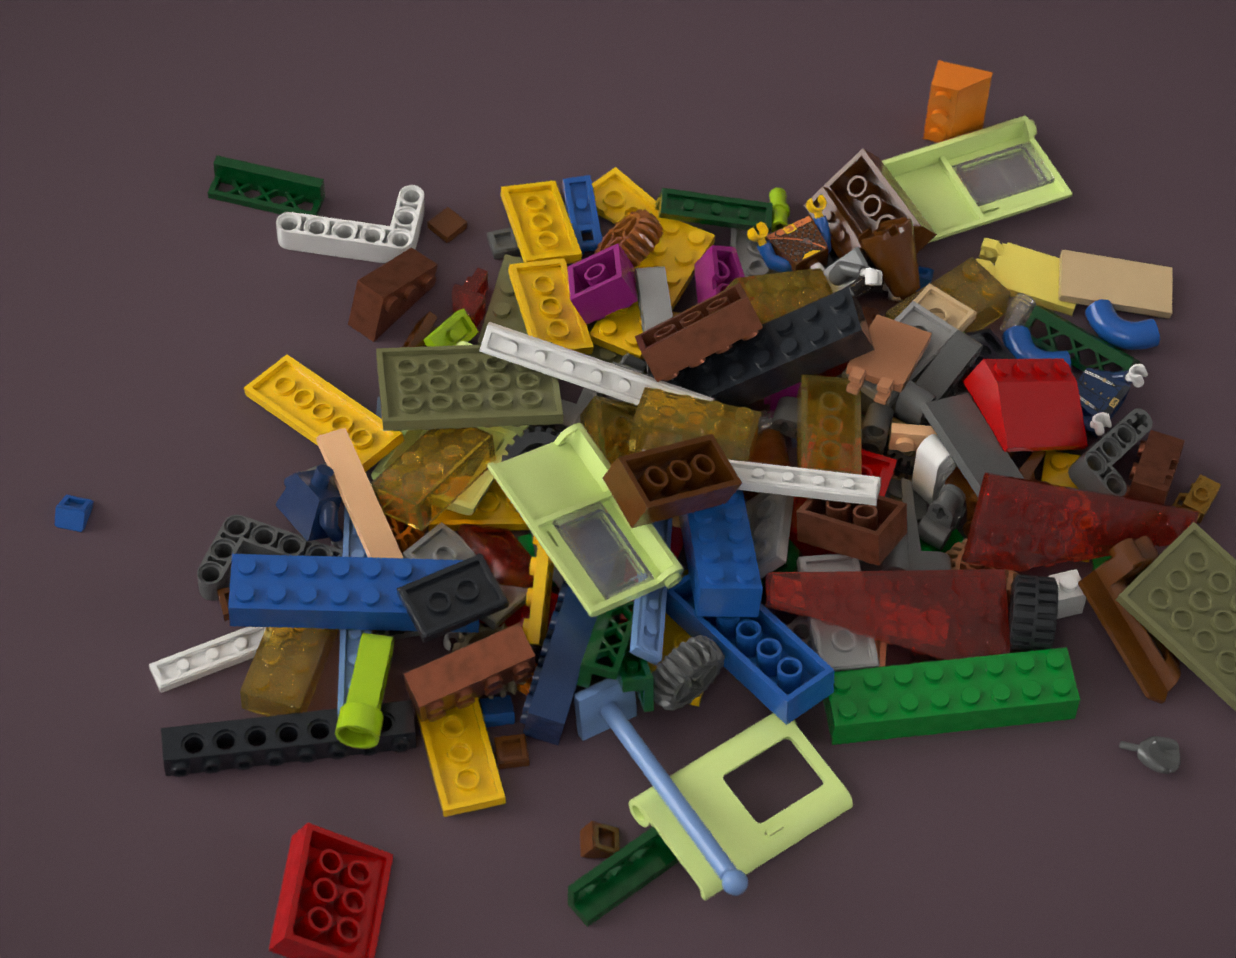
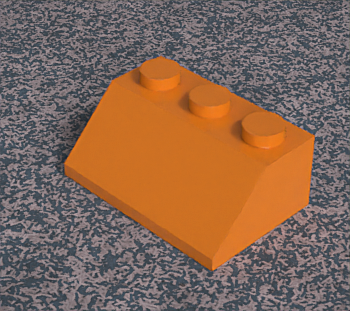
(956, 101)

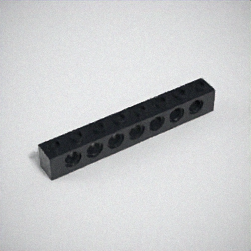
(272, 732)

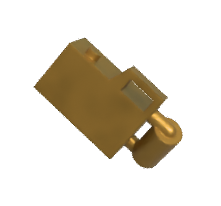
(1200, 496)

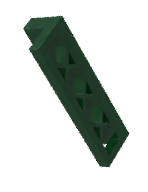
(269, 182)
(713, 209)
(1080, 335)
(599, 648)
(635, 675)
(620, 876)

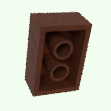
(853, 528)

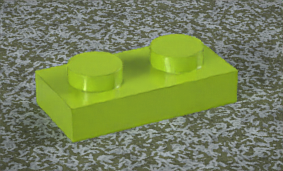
(453, 330)

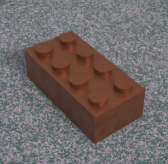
(699, 333)
(470, 673)

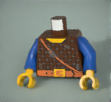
(797, 245)

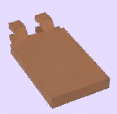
(892, 362)

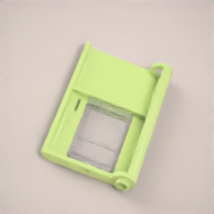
(979, 177)
(582, 526)

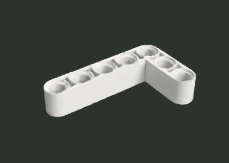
(356, 238)
(931, 468)

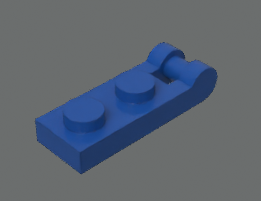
(582, 211)

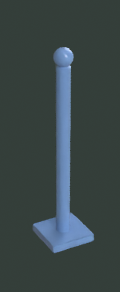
(608, 707)

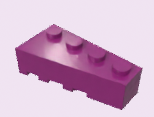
(716, 271)

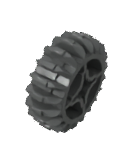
(687, 672)

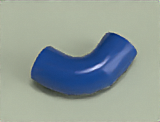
(1121, 332)
(1020, 344)

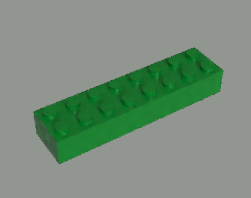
(951, 696)

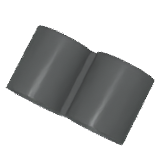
(942, 516)

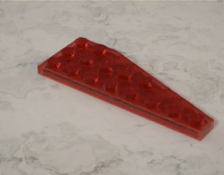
(1043, 524)
(921, 610)

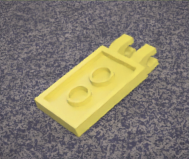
(1025, 272)

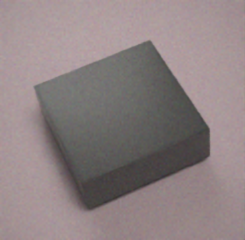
(502, 243)

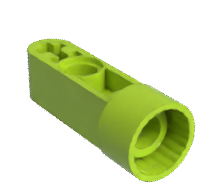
(361, 716)

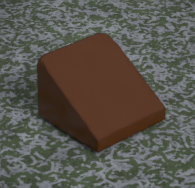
(598, 840)

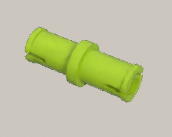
(780, 208)

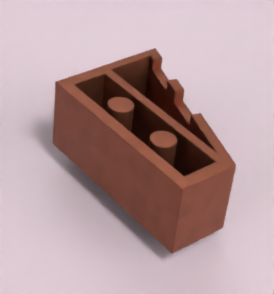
(390, 291)
(1156, 467)

